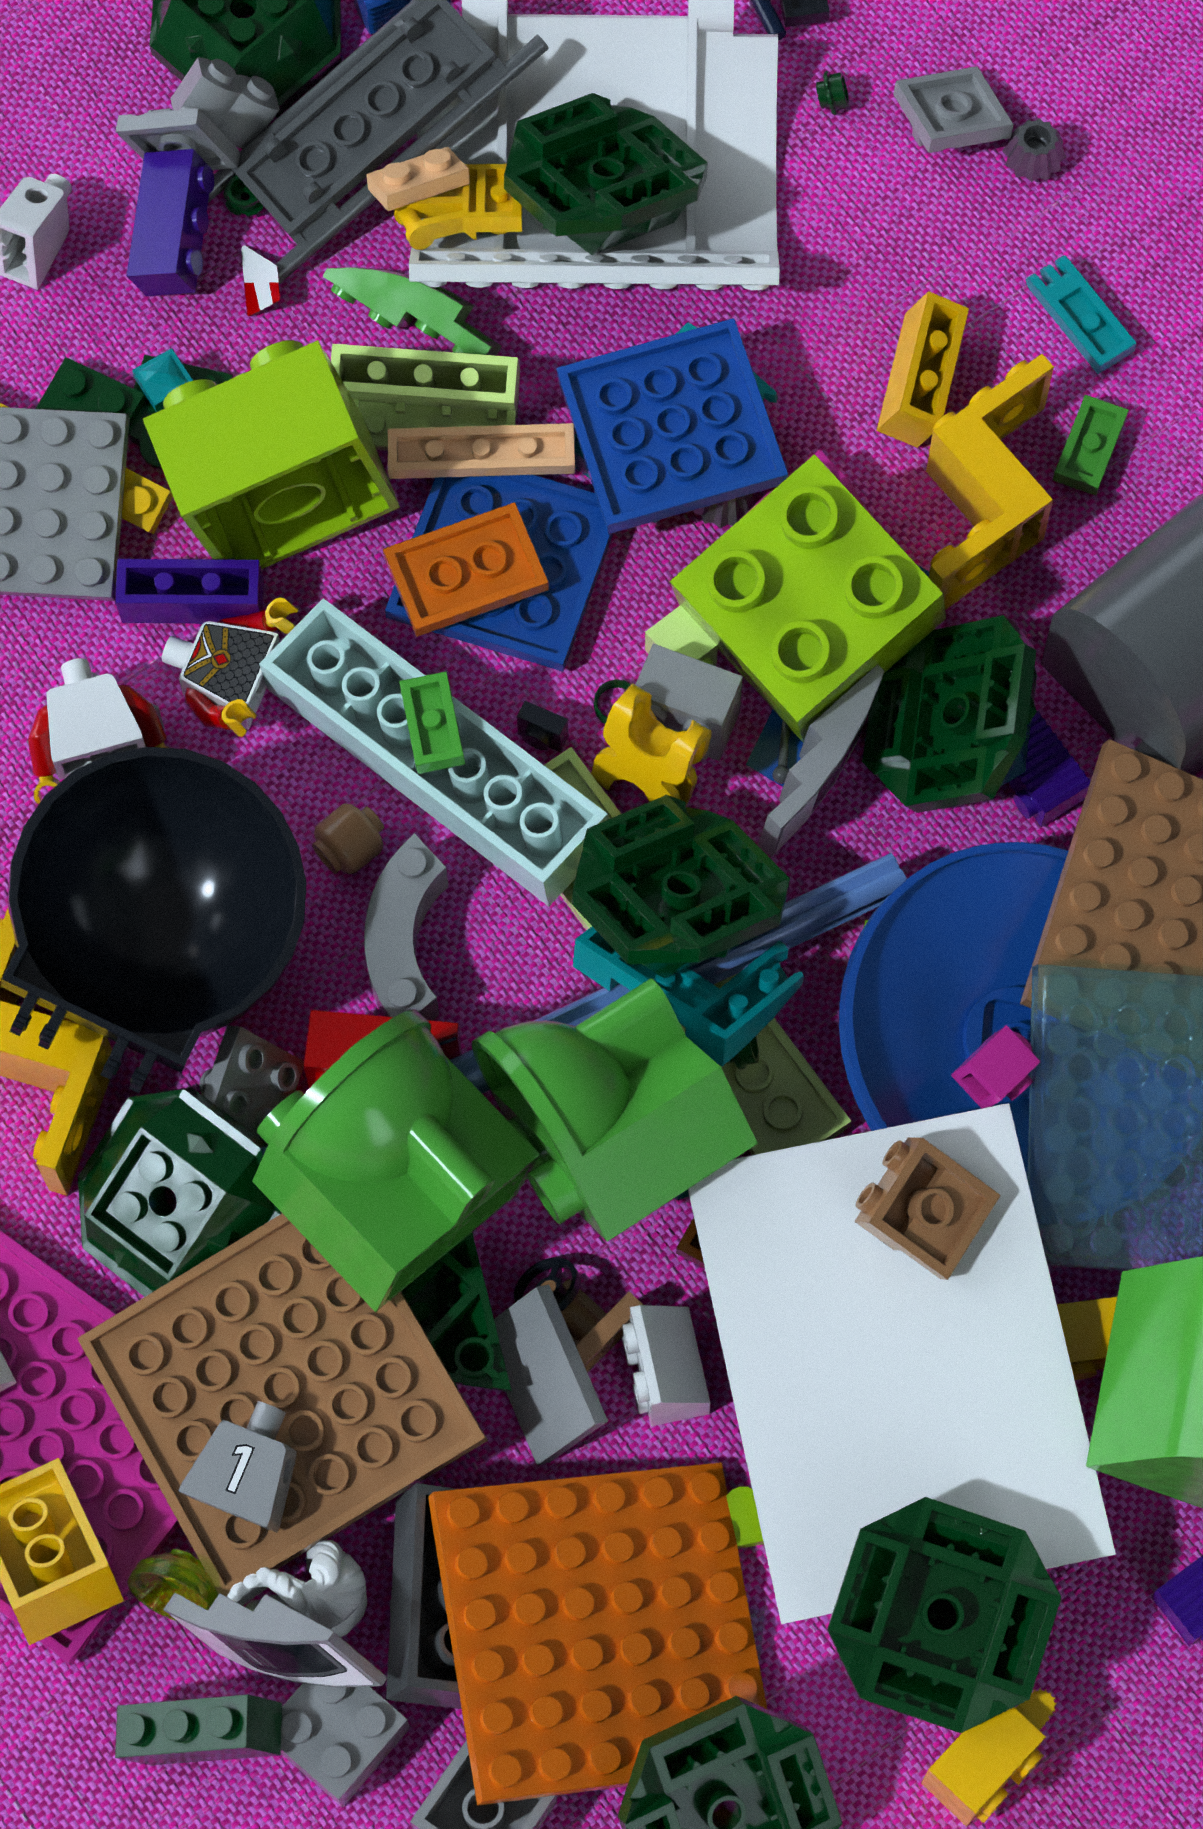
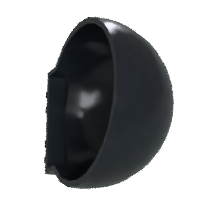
(152, 903)

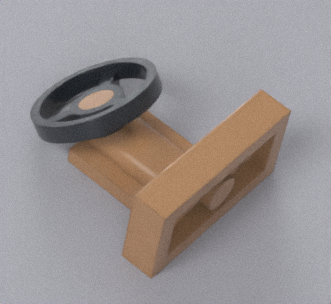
(588, 1324)

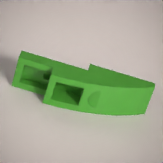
(398, 301)

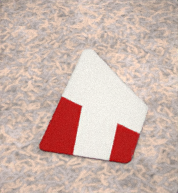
(260, 281)

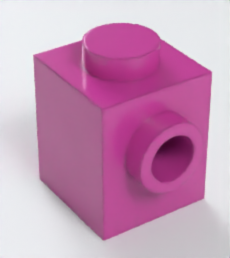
(997, 1068)

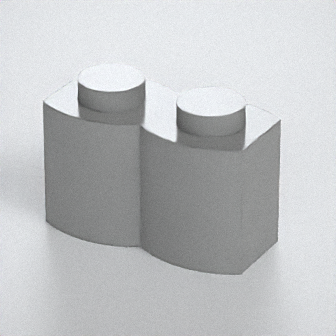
(233, 102)

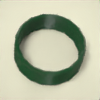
(604, 687)

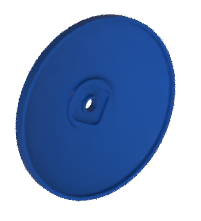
(940, 977)

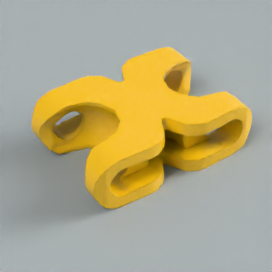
(647, 751)

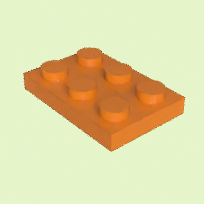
(465, 569)

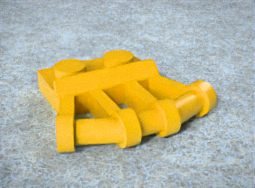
(467, 209)

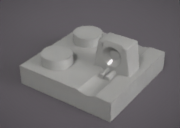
(952, 109)
(178, 130)

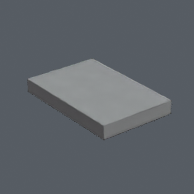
(546, 1376)

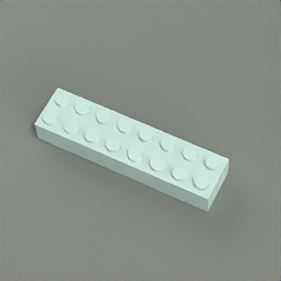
(495, 802)

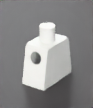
(33, 228)

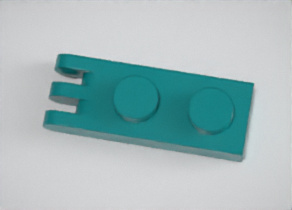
(1081, 315)

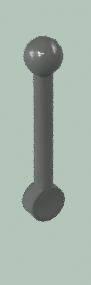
(780, 772)

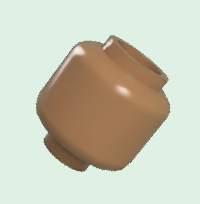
(348, 838)

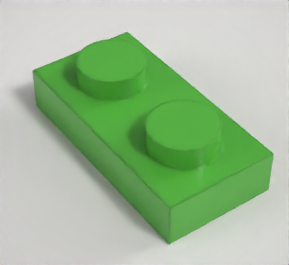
(1090, 445)
(432, 722)

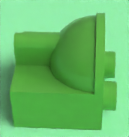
(614, 1108)
(390, 1159)

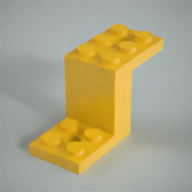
(989, 481)
(67, 1068)

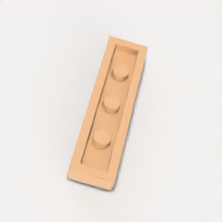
(481, 451)

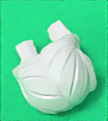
(331, 1598)

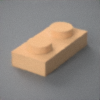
(418, 178)

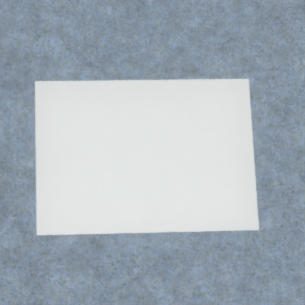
(877, 1378)

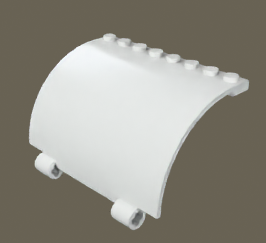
(687, 73)

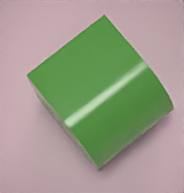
(1153, 1383)

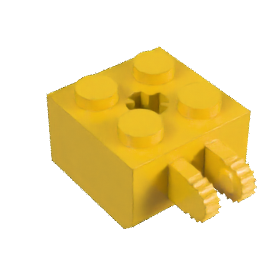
(984, 1758)

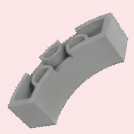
(392, 922)

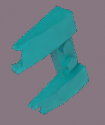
(714, 1017)

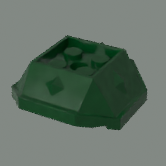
(282, 42)
(601, 172)
(954, 715)
(676, 885)
(180, 1145)
(1000, 1606)
(732, 1754)

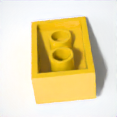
(50, 1554)

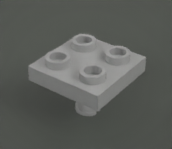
(250, 1077)

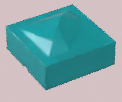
(160, 377)

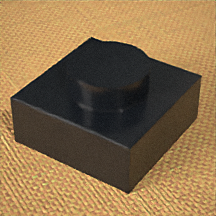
(804, 11)
(542, 727)

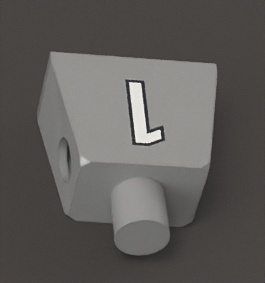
(245, 1469)

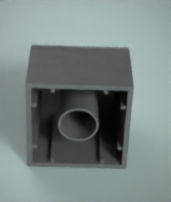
(1136, 644)

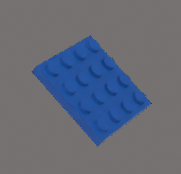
(672, 425)
(570, 545)

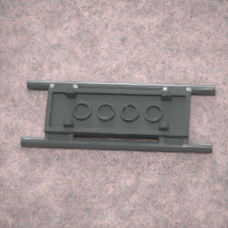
(365, 115)

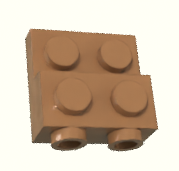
(925, 1206)

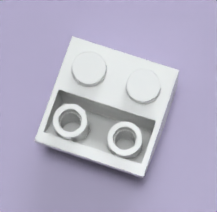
(668, 1363)

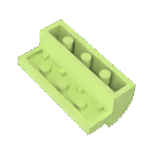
(427, 388)

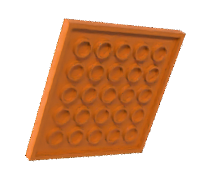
(589, 1621)

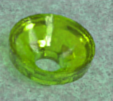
(164, 1574)

